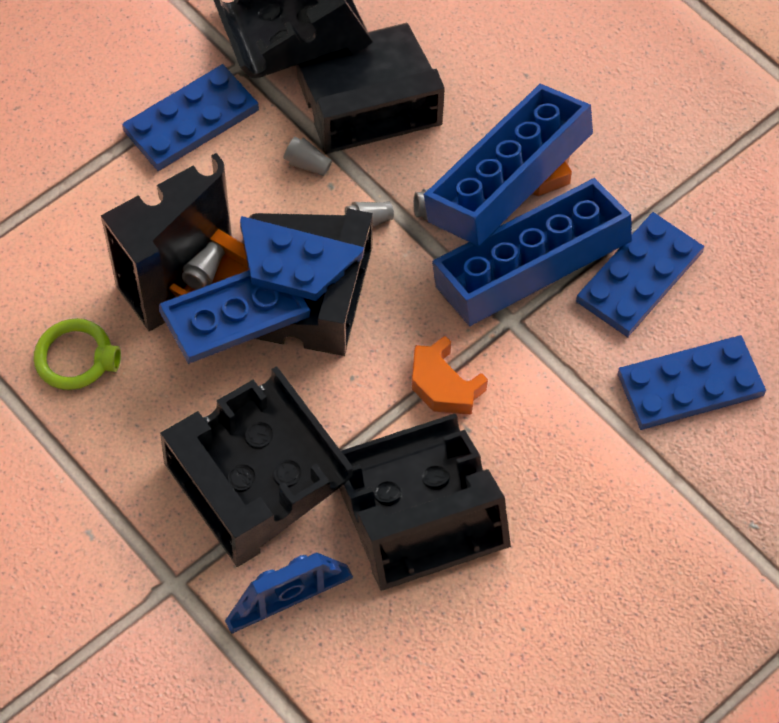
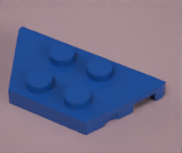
(294, 259)
(286, 587)

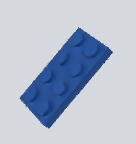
(190, 117)
(640, 274)
(228, 315)
(691, 382)

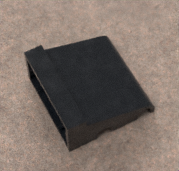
(289, 32)
(374, 92)
(156, 241)
(334, 312)
(254, 464)
(423, 502)

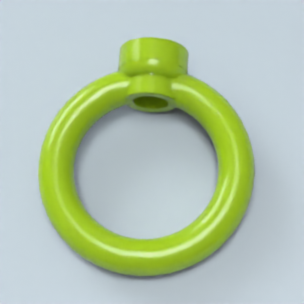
(106, 357)

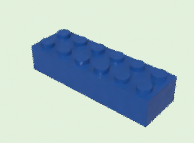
(508, 164)
(532, 251)

